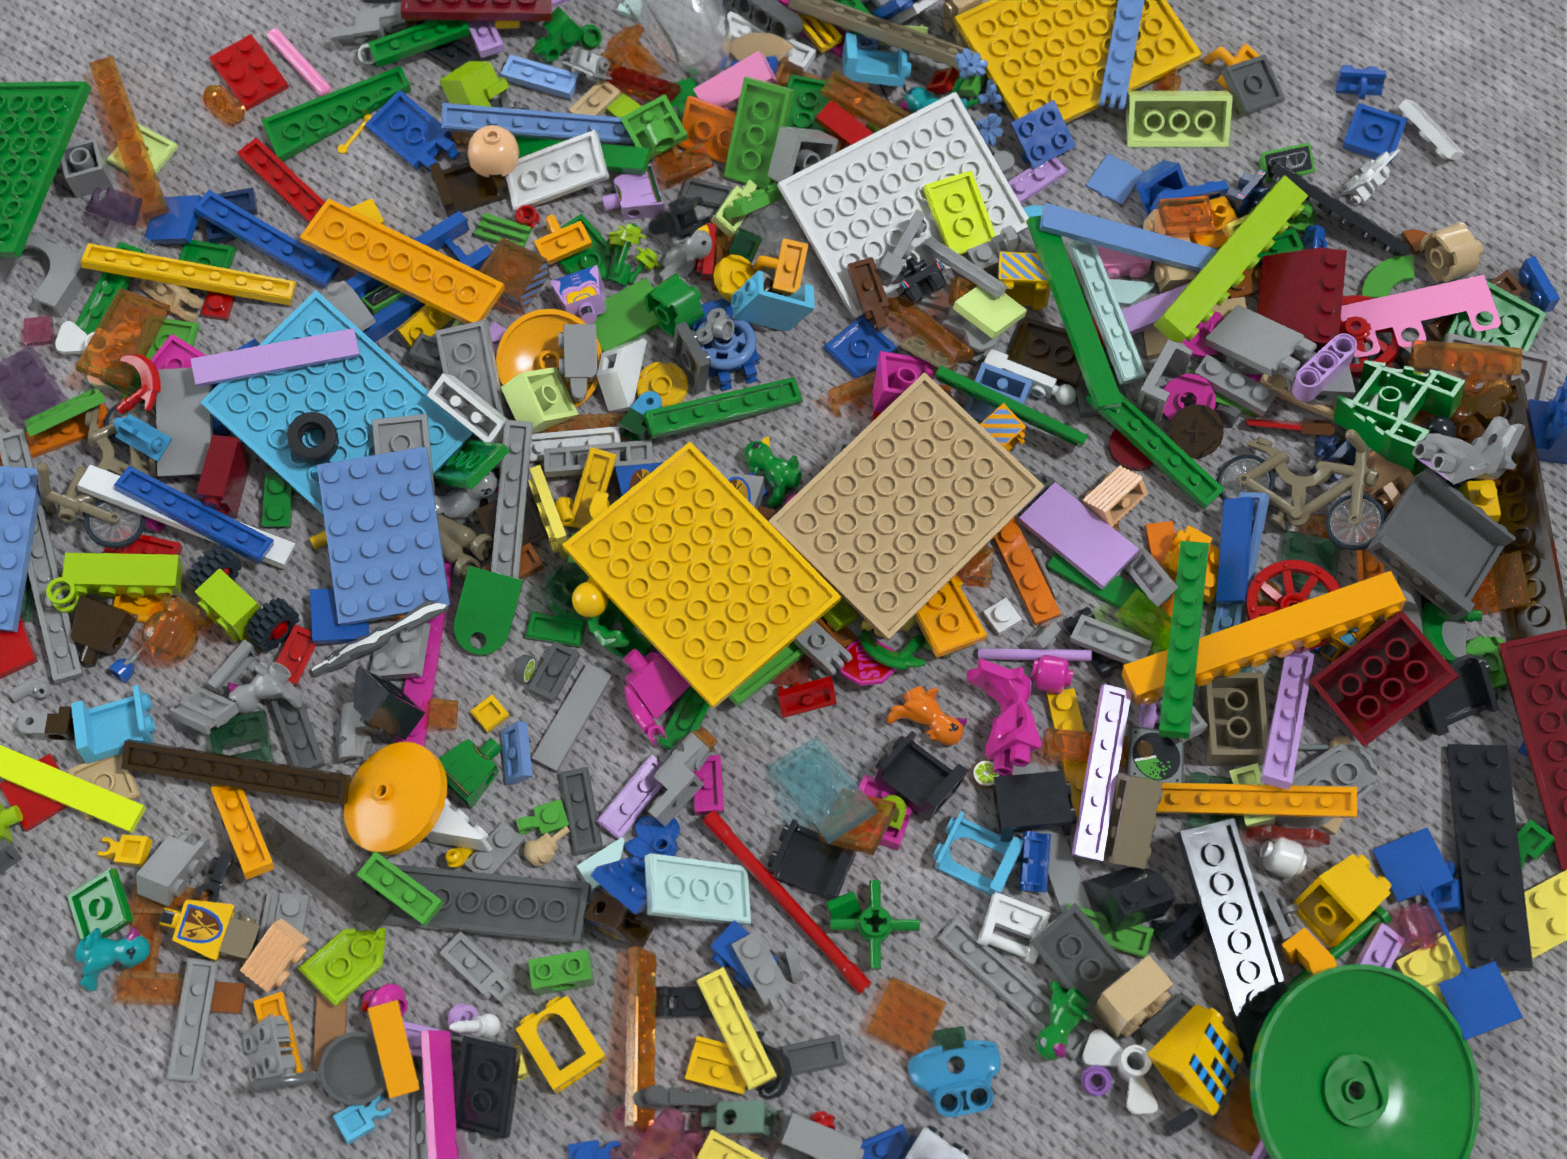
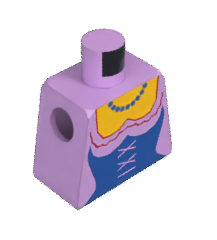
(581, 294)

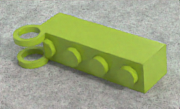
(116, 574)

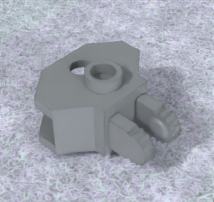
(971, 336)

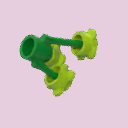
(621, 242)

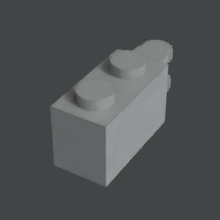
(171, 868)

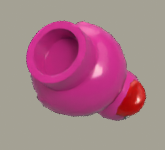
(385, 994)

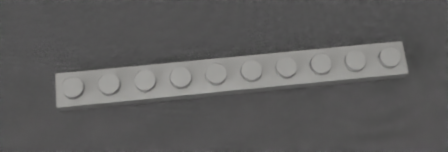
(42, 569)

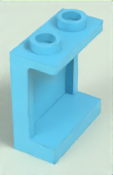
(875, 65)
(104, 728)

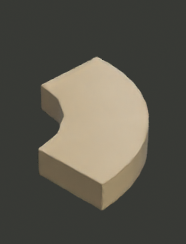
(766, 43)

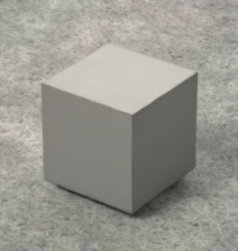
(86, 168)

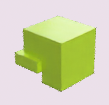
(473, 84)

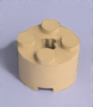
(1451, 252)

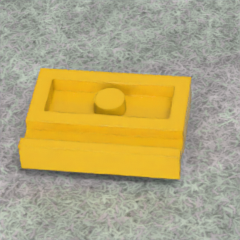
(714, 1067)

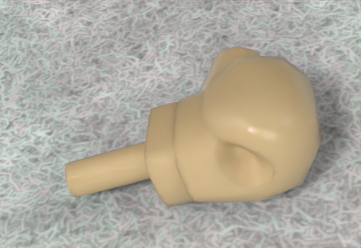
(542, 850)

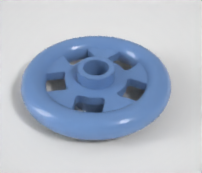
(734, 358)

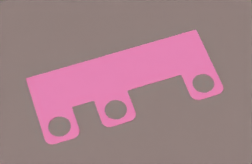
(1412, 307)

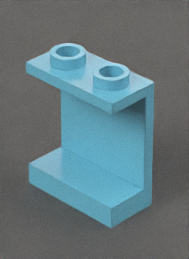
(771, 309)

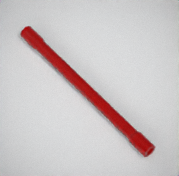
(848, 969)

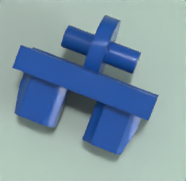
(1360, 81)

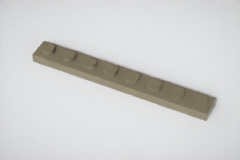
(881, 29)

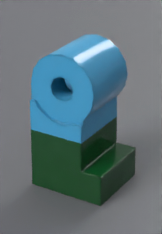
(633, 423)

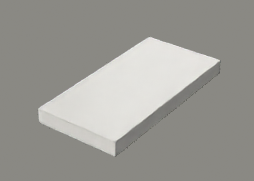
(557, 171)

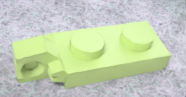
(730, 225)

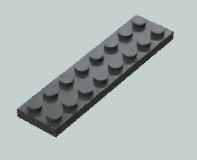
(498, 904)

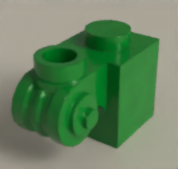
(562, 34)

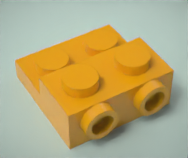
(1170, 561)

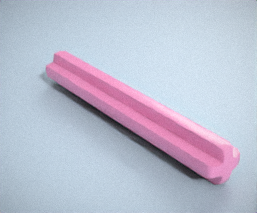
(303, 67)

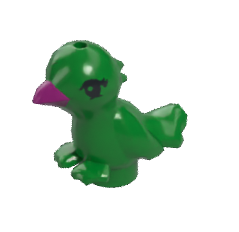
(1066, 1013)

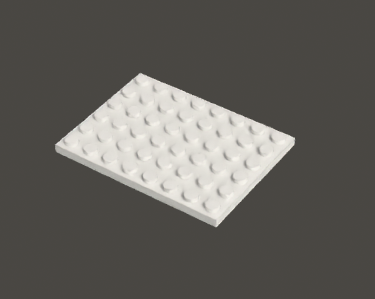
(868, 192)

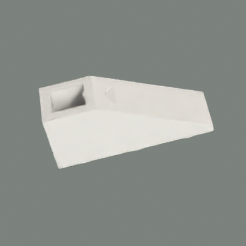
(454, 830)

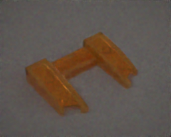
(143, 983)

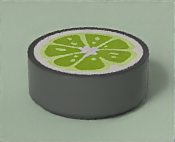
(524, 668)

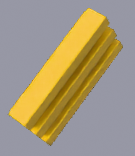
(831, 42)

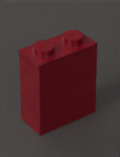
(224, 475)

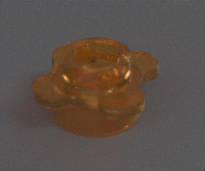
(1170, 81)

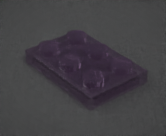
(27, 385)

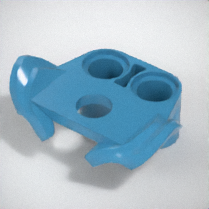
(981, 1063)

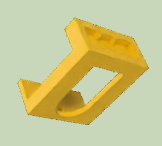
(592, 1059)

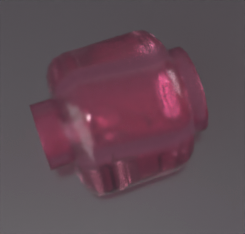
(1419, 926)

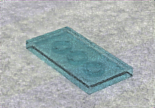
(822, 790)

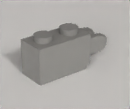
(579, 357)

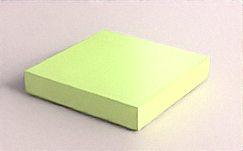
(158, 147)
(989, 313)

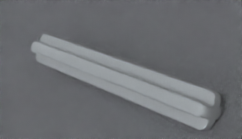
(964, 267)

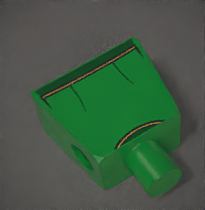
(471, 769)

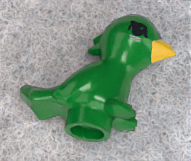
(778, 471)

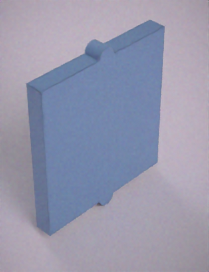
(1114, 179)

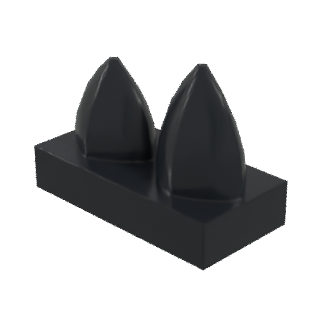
(1180, 934)

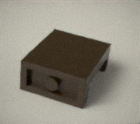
(465, 189)

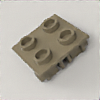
(920, 347)

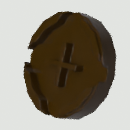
(1196, 430)

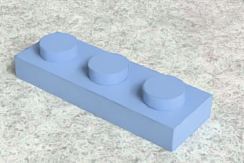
(540, 77)

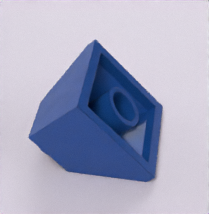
(1160, 177)

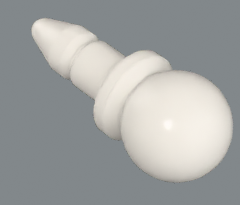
(485, 1025)

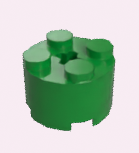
(674, 303)

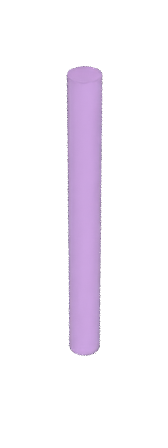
(1032, 654)

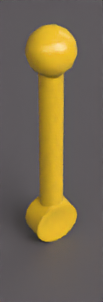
(342, 149)

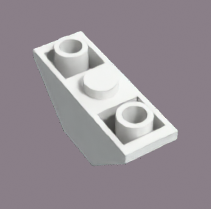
(620, 374)

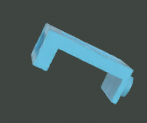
(963, 828)

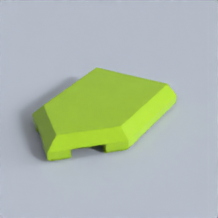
(345, 963)

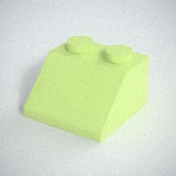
(539, 398)

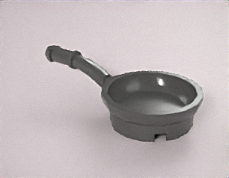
(347, 1071)

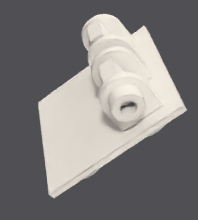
(1373, 176)

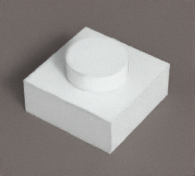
(1002, 616)

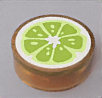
(983, 774)

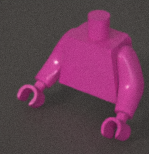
(651, 690)

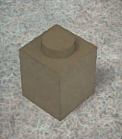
(240, 938)

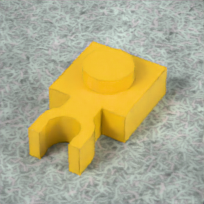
(130, 851)

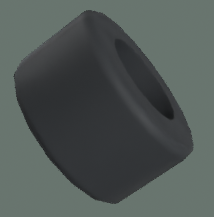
(309, 421)

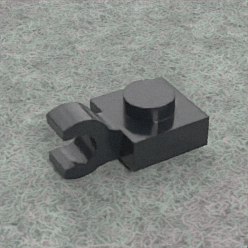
(218, 869)

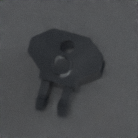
(679, 218)

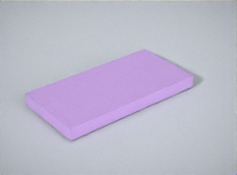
(1078, 535)

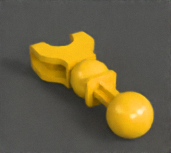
(588, 597)

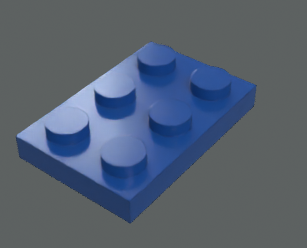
(625, 881)

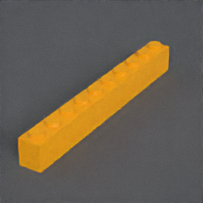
(1274, 635)

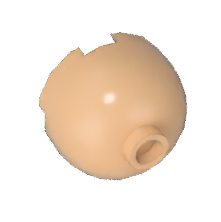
(493, 151)

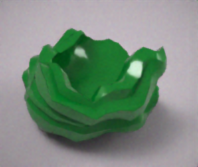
(618, 641)

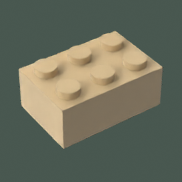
(1133, 998)

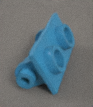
(142, 436)

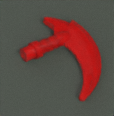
(149, 383)

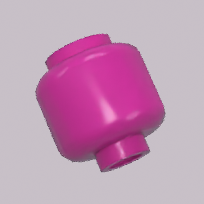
(1051, 674)

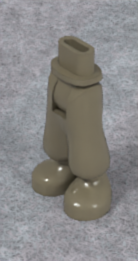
(458, 537)

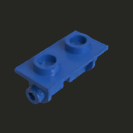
(1034, 862)

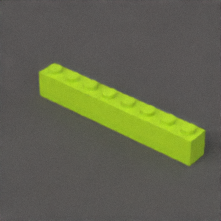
(1230, 261)

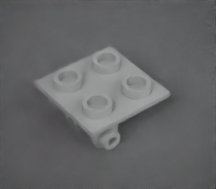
(264, 1048)

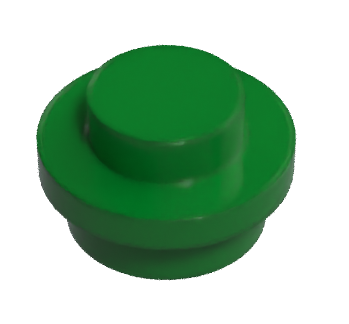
(591, 37)

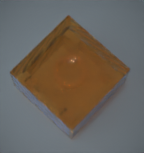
(519, 270)

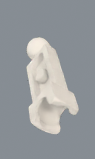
(1042, 384)

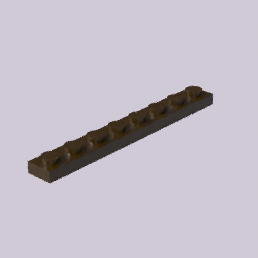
(236, 771)

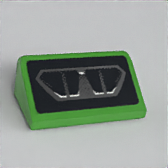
(1296, 157)
(381, 298)

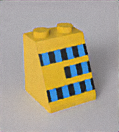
(1198, 1058)

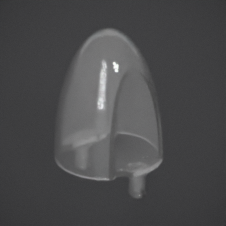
(686, 32)

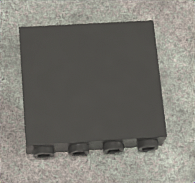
(1439, 543)

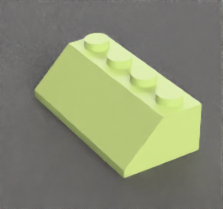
(1178, 118)

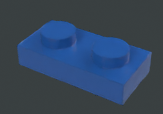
(1541, 289)

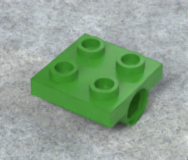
(655, 126)

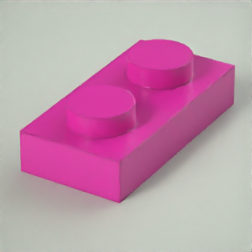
(711, 793)

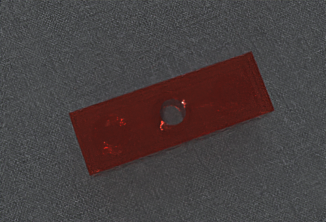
(643, 85)

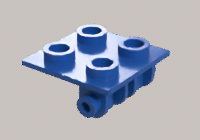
(1043, 134)

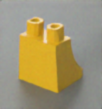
(1341, 899)

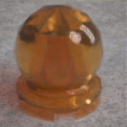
(173, 632)

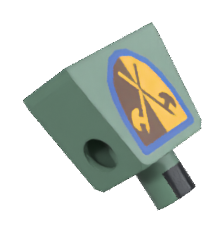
(753, 1121)

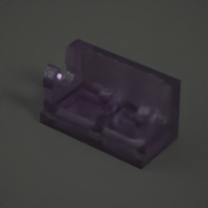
(115, 206)

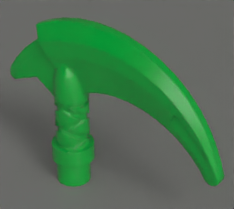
(1432, 624)
(894, 659)

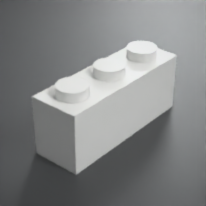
(468, 408)

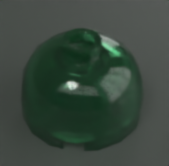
(560, 588)

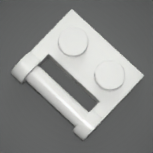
(1016, 918)

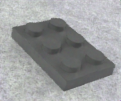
(1079, 954)

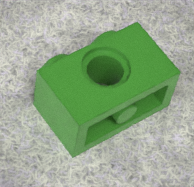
(561, 972)

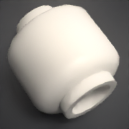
(1283, 857)

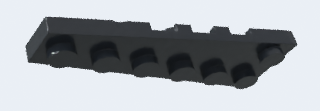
(1348, 217)

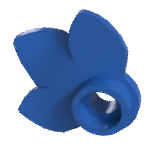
(652, 835)

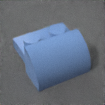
(1001, 381)

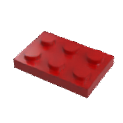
(248, 72)

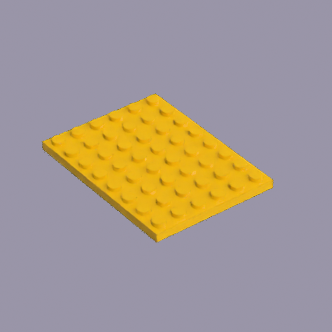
(1062, 46)
(701, 574)

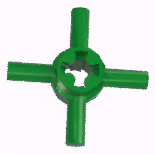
(875, 912)

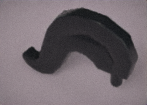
(782, 1068)

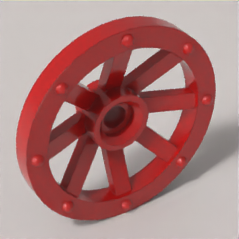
(1361, 337)
(1291, 598)

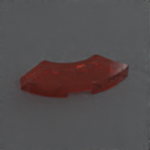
(1304, 836)

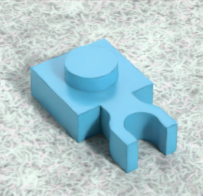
(358, 1120)

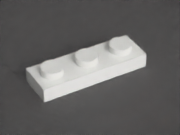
(1430, 130)

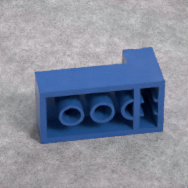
(1550, 426)

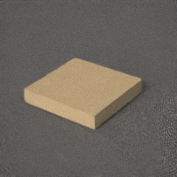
(108, 775)

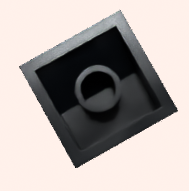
(384, 705)
(1131, 896)

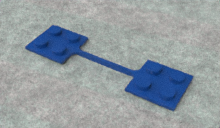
(1476, 996)

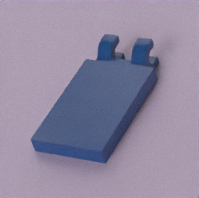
(411, 132)
(723, 375)

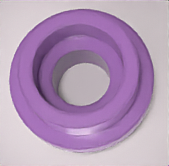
(1103, 1087)

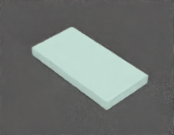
(697, 889)

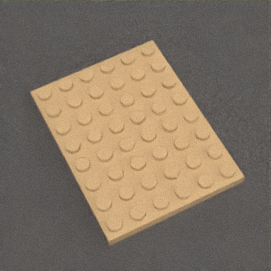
(906, 506)

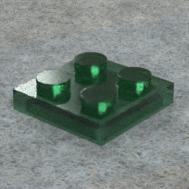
(1311, 549)

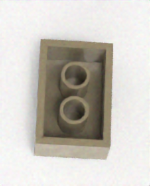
(1235, 720)

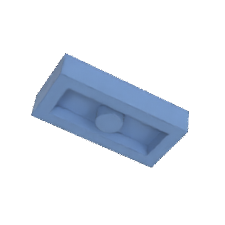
(516, 753)

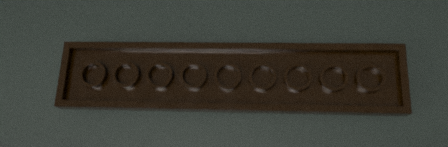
(1527, 518)

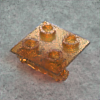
(1503, 585)

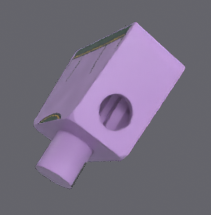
(635, 196)

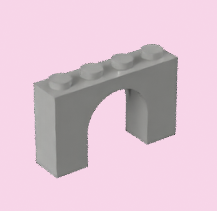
(64, 276)
(819, 1139)

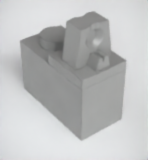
(987, 254)

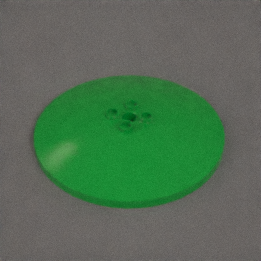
(1388, 1039)

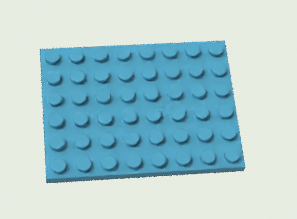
(343, 390)

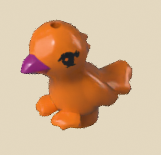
(924, 710)

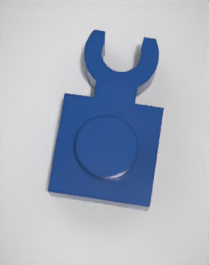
(1448, 896)
(592, 1150)

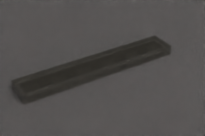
(323, 873)

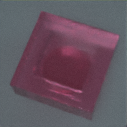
(38, 330)

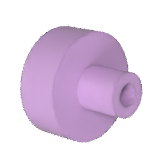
(1149, 716)
(461, 1012)

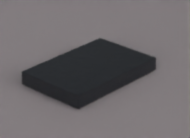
(487, 1085)

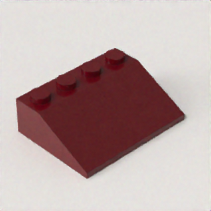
(1304, 292)
(1383, 678)

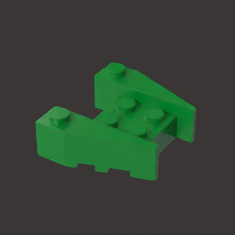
(1390, 402)

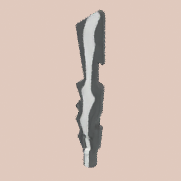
(379, 637)

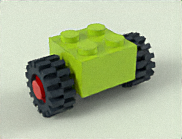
(233, 607)

